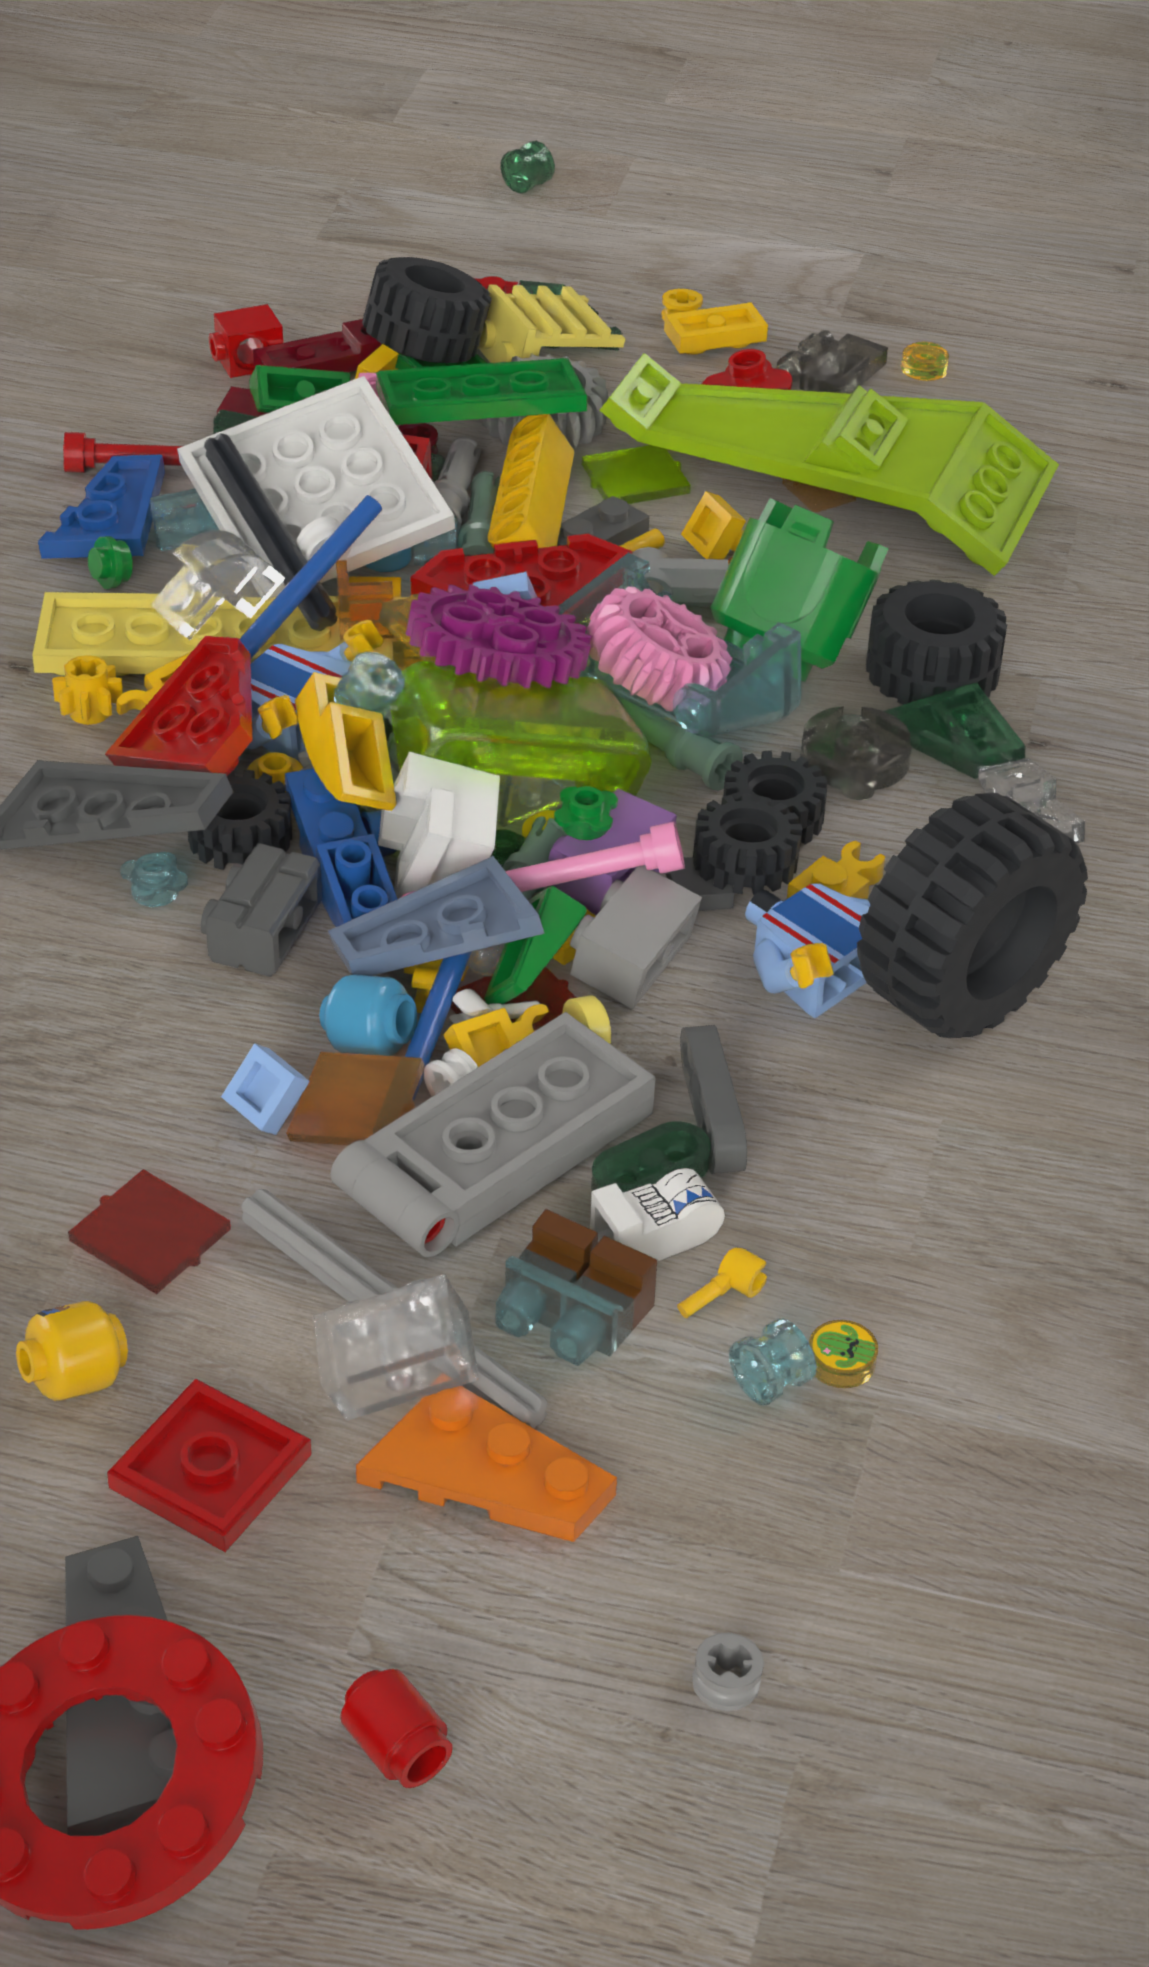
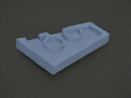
(439, 921)

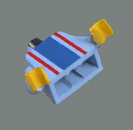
(281, 675)
(808, 945)

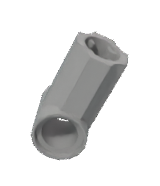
(688, 580)

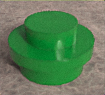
(110, 562)

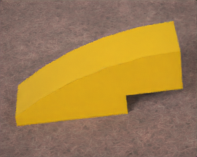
(345, 745)

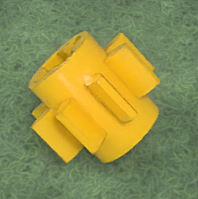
(87, 689)

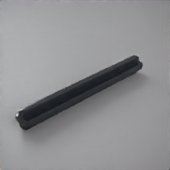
(267, 526)

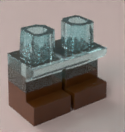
(576, 1287)

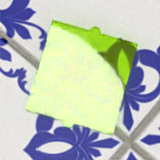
(636, 474)

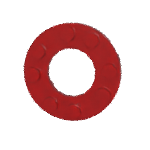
(201, 1809)

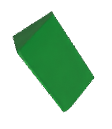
(282, 386)

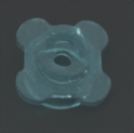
(154, 878)

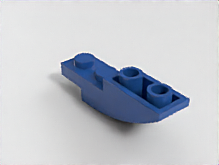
(350, 860)

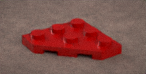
(553, 570)
(197, 716)

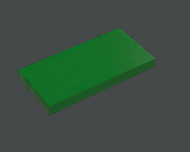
(481, 391)

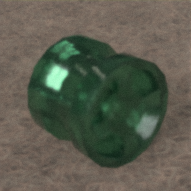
(527, 166)

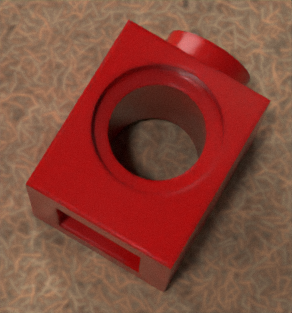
(237, 325)

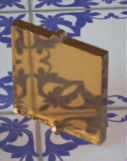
(354, 1097)

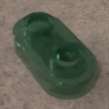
(652, 1156)

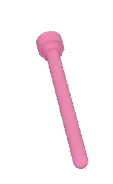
(656, 850)

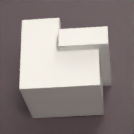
(440, 820)

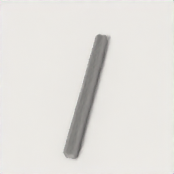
(358, 1281)

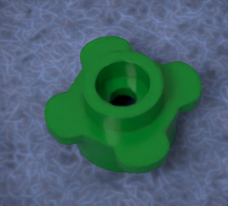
(585, 812)

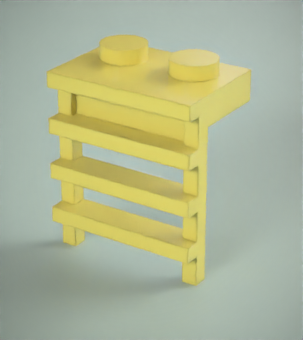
(526, 321)

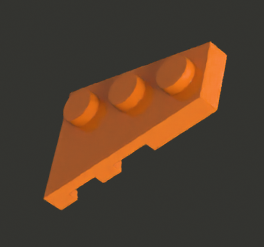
(486, 1458)

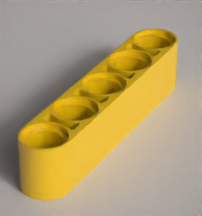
(532, 484)

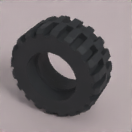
(971, 915)

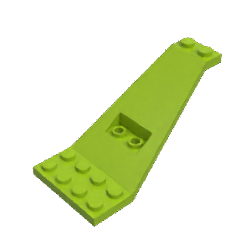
(931, 456)

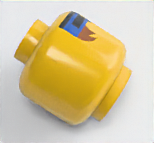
(72, 1350)

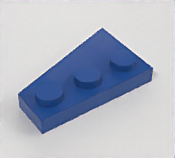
(114, 506)

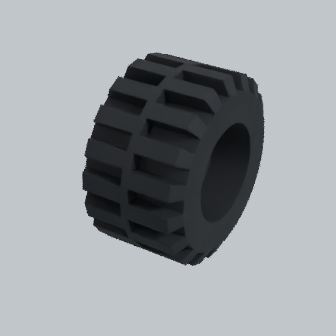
(426, 310)
(934, 640)

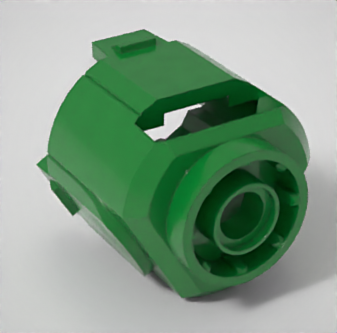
(793, 579)

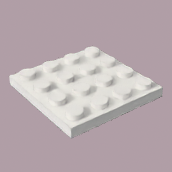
(321, 463)

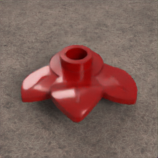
(751, 370)

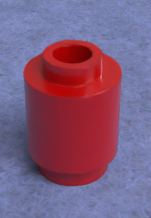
(396, 1727)

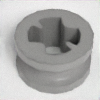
(727, 1690)

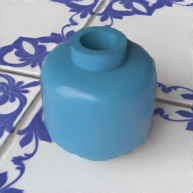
(368, 1015)

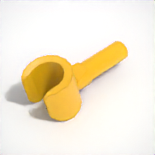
(737, 1270)

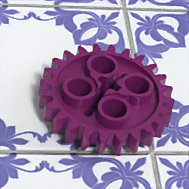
(498, 636)

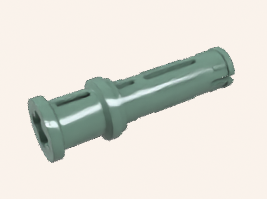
(474, 532)
(686, 750)

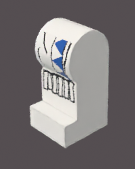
(658, 1217)

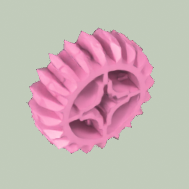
(655, 645)

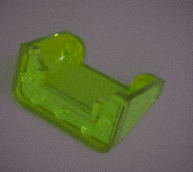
(536, 731)

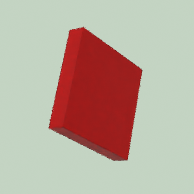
(209, 1464)

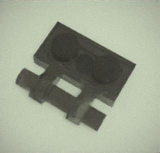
(833, 364)

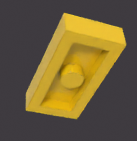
(715, 328)

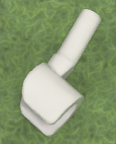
(473, 1005)

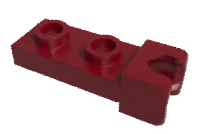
(328, 352)

